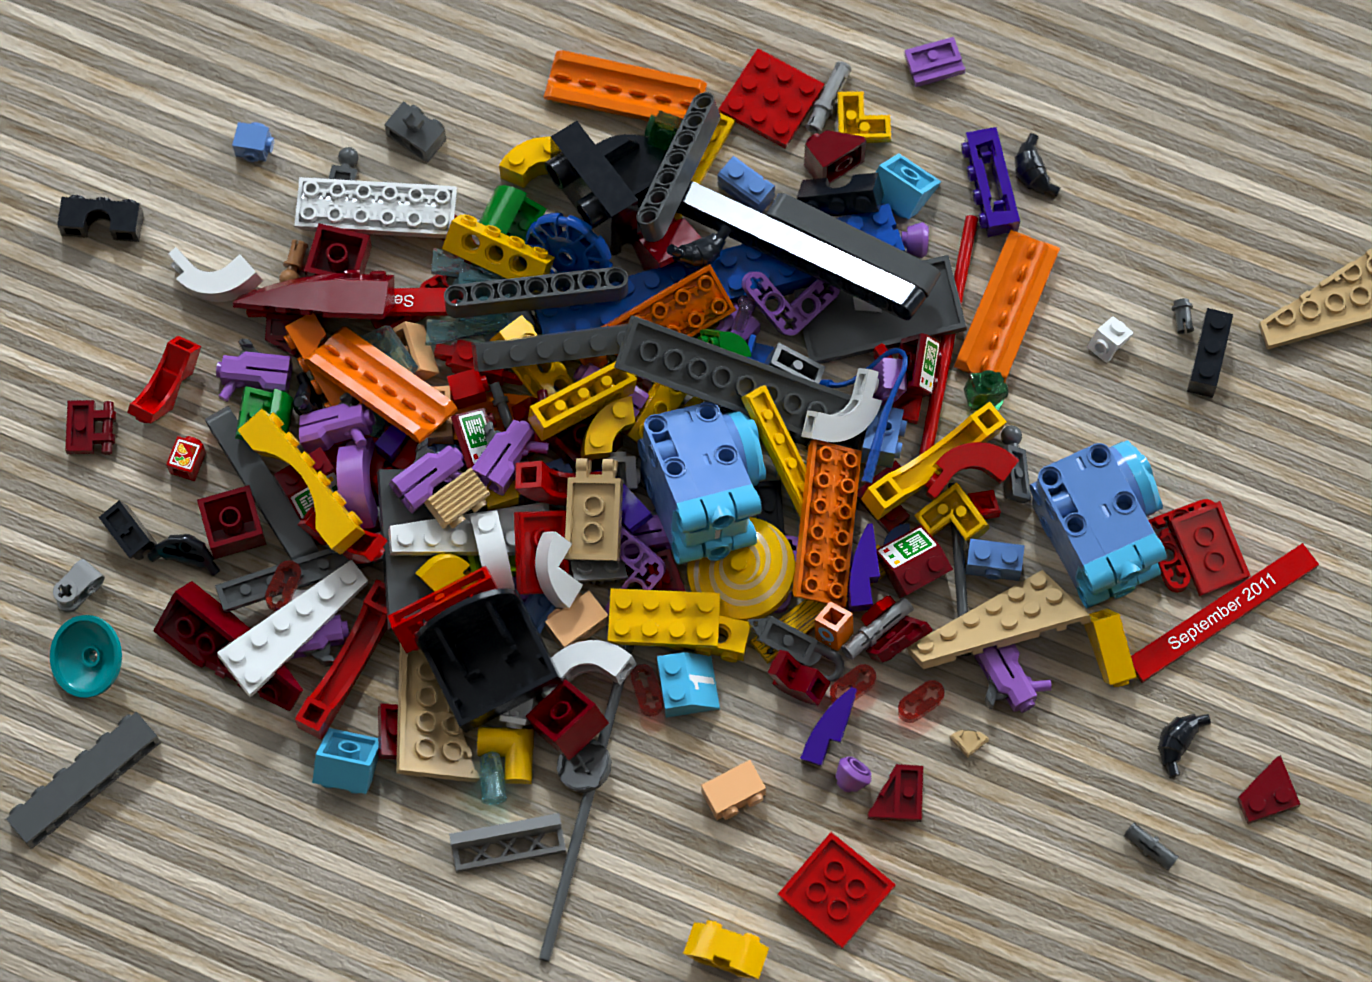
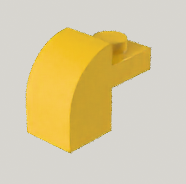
(443, 570)

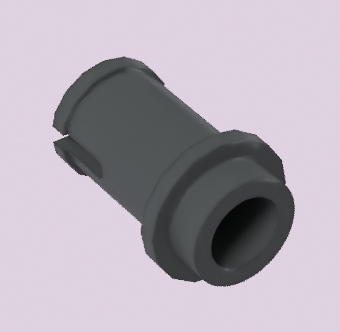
(1183, 315)

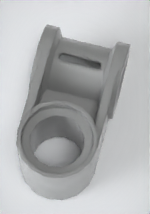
(78, 584)

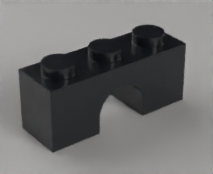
(859, 196)
(80, 213)
(1210, 352)

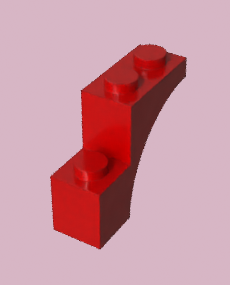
(162, 389)
(364, 550)

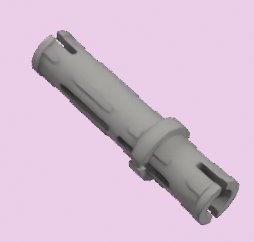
(824, 106)
(868, 635)

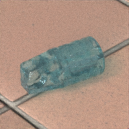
(492, 779)

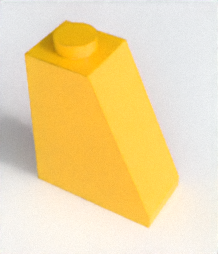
(1110, 647)

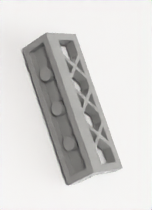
(507, 832)

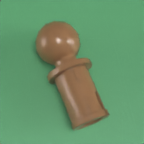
(294, 261)

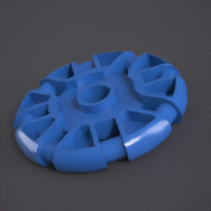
(576, 241)

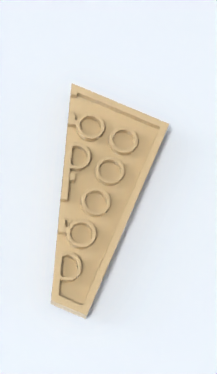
(1332, 305)
(1004, 620)
(427, 731)

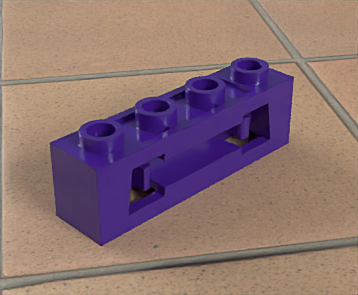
(984, 143)

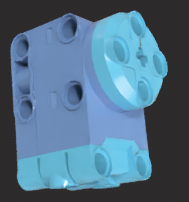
(703, 478)
(1098, 521)

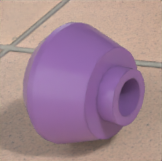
(916, 240)
(852, 774)

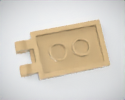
(594, 512)

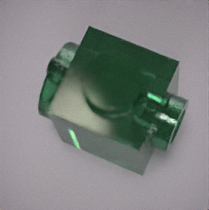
(662, 129)
(985, 388)

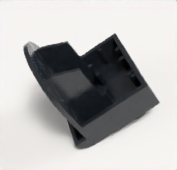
(604, 179)
(487, 656)

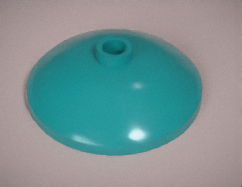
(74, 656)

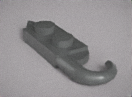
(800, 645)

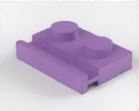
(934, 61)

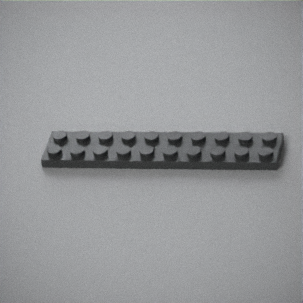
(722, 375)

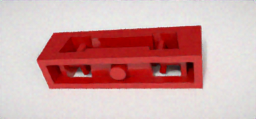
(436, 602)

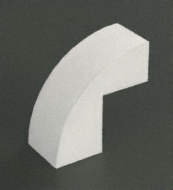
(555, 583)

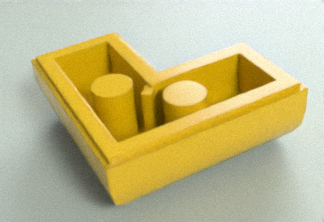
(853, 121)
(953, 507)
(512, 744)

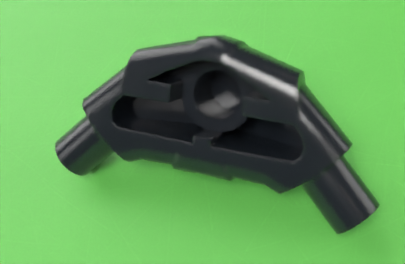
(1031, 168)
(701, 251)
(306, 398)
(185, 550)
(1176, 739)

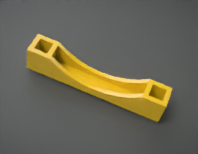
(913, 476)
(333, 521)

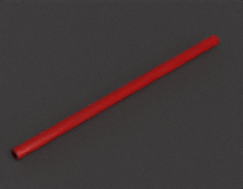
(947, 341)

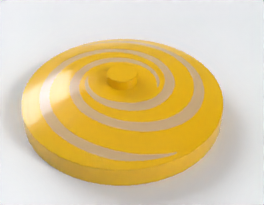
(749, 579)

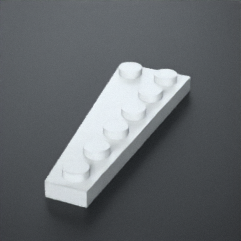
(430, 539)
(274, 641)

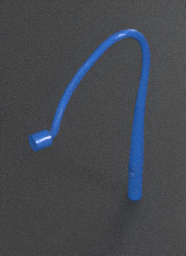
(875, 449)

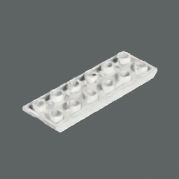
(376, 207)

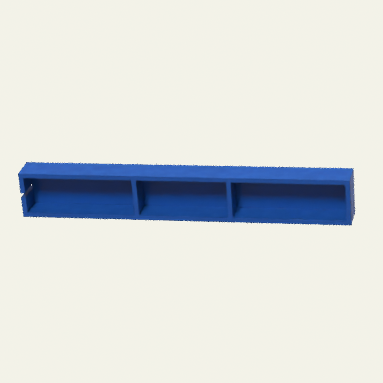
(729, 268)

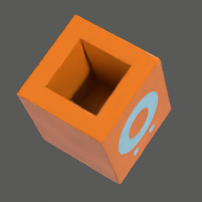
(834, 626)

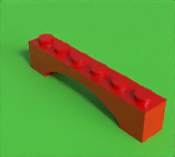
(327, 699)

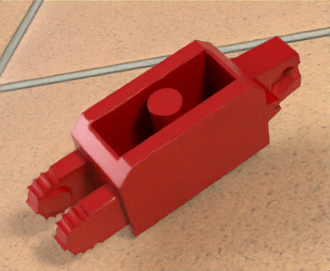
(460, 359)

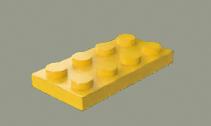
(664, 618)

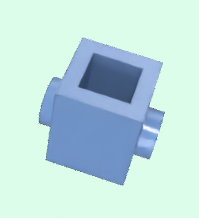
(252, 141)

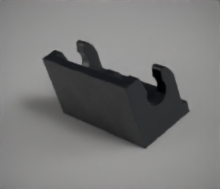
(127, 530)

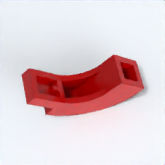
(976, 455)
(542, 483)

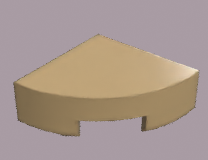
(969, 741)

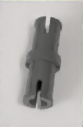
(1151, 846)

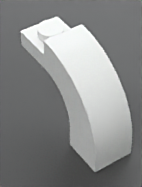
(219, 285)
(850, 420)
(492, 548)
(593, 657)

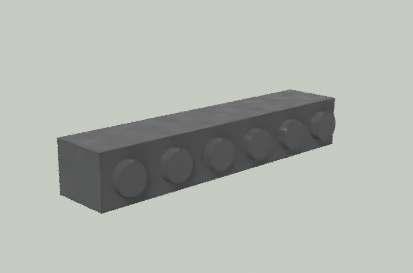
(548, 348)
(83, 780)

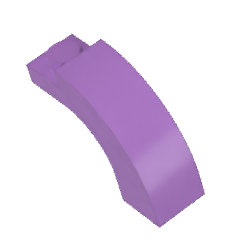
(354, 481)

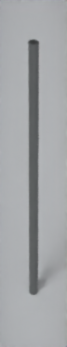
(578, 831)

